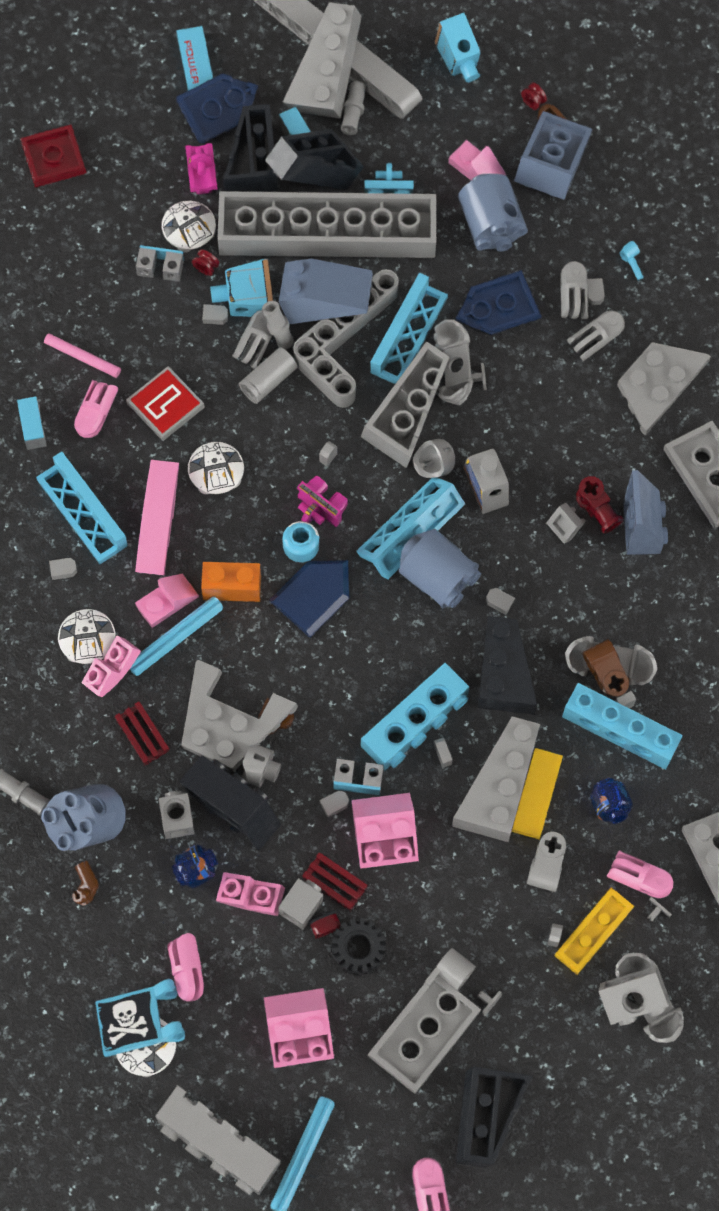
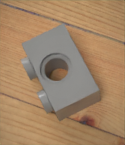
(647, 983)

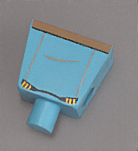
(458, 47)
(245, 288)

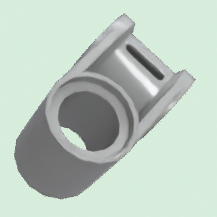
(546, 866)

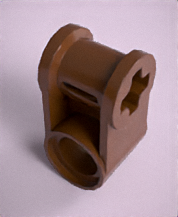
(605, 663)

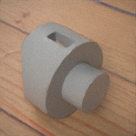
(437, 456)
(259, 765)

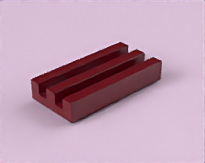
(129, 713)
(314, 866)

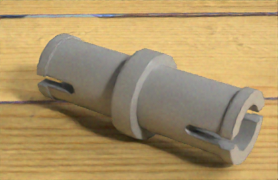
(353, 108)
(278, 324)
(22, 793)

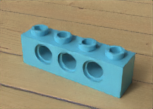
(441, 682)
(621, 726)

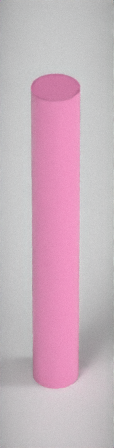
(82, 355)

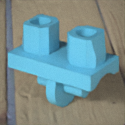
(388, 185)

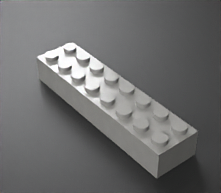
(327, 224)

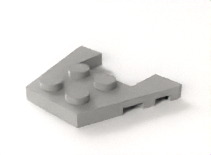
(221, 730)

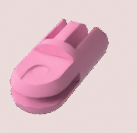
(94, 408)
(641, 875)
(186, 967)
(429, 1186)

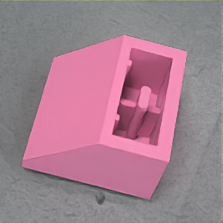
(385, 830)
(299, 1028)

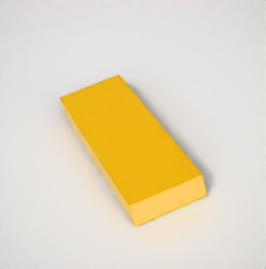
(537, 793)
(594, 931)

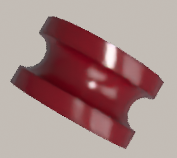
(534, 96)
(205, 262)

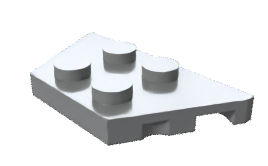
(659, 380)

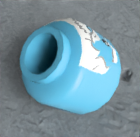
(300, 541)

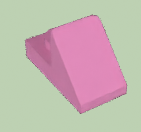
(474, 162)
(170, 596)

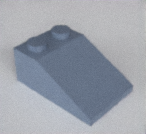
(552, 155)
(323, 290)
(643, 517)

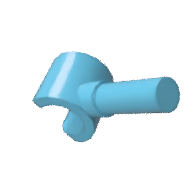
(628, 253)

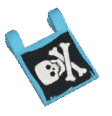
(134, 1019)

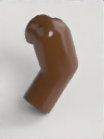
(88, 885)

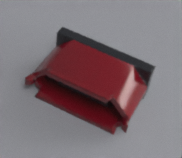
(325, 924)

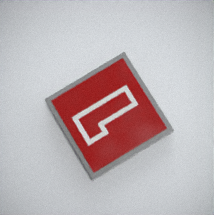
(165, 403)

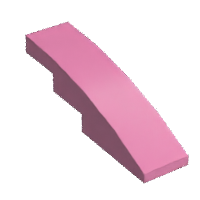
(157, 517)

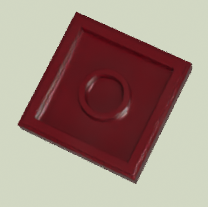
(53, 155)

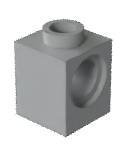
(176, 827)
(301, 903)

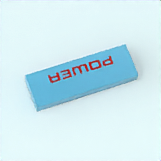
(194, 56)

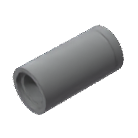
(268, 375)

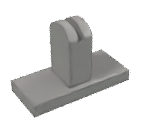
(480, 376)
(657, 910)
(489, 1001)

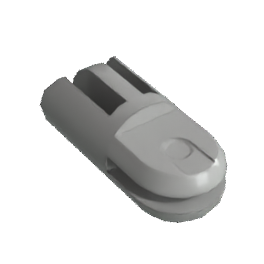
(574, 291)
(602, 330)
(257, 334)

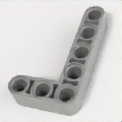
(340, 332)

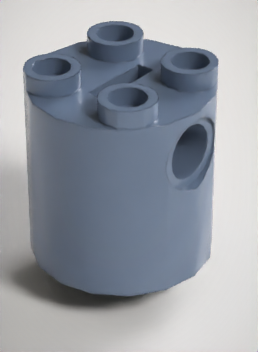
(492, 212)
(438, 567)
(84, 817)

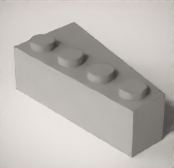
(326, 66)
(402, 413)
(496, 792)
(217, 1142)

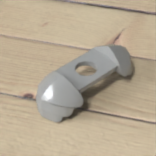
(454, 342)
(637, 662)
(661, 1027)

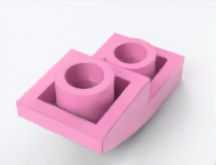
(108, 672)
(250, 894)

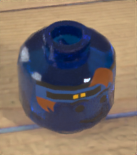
(611, 801)
(195, 866)

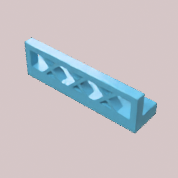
(401, 323)
(91, 503)
(432, 514)

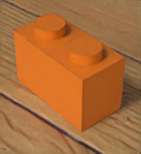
(231, 581)

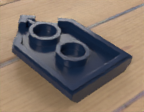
(216, 105)
(499, 304)
(314, 594)

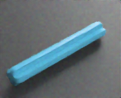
(176, 635)
(302, 1154)

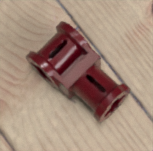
(597, 504)

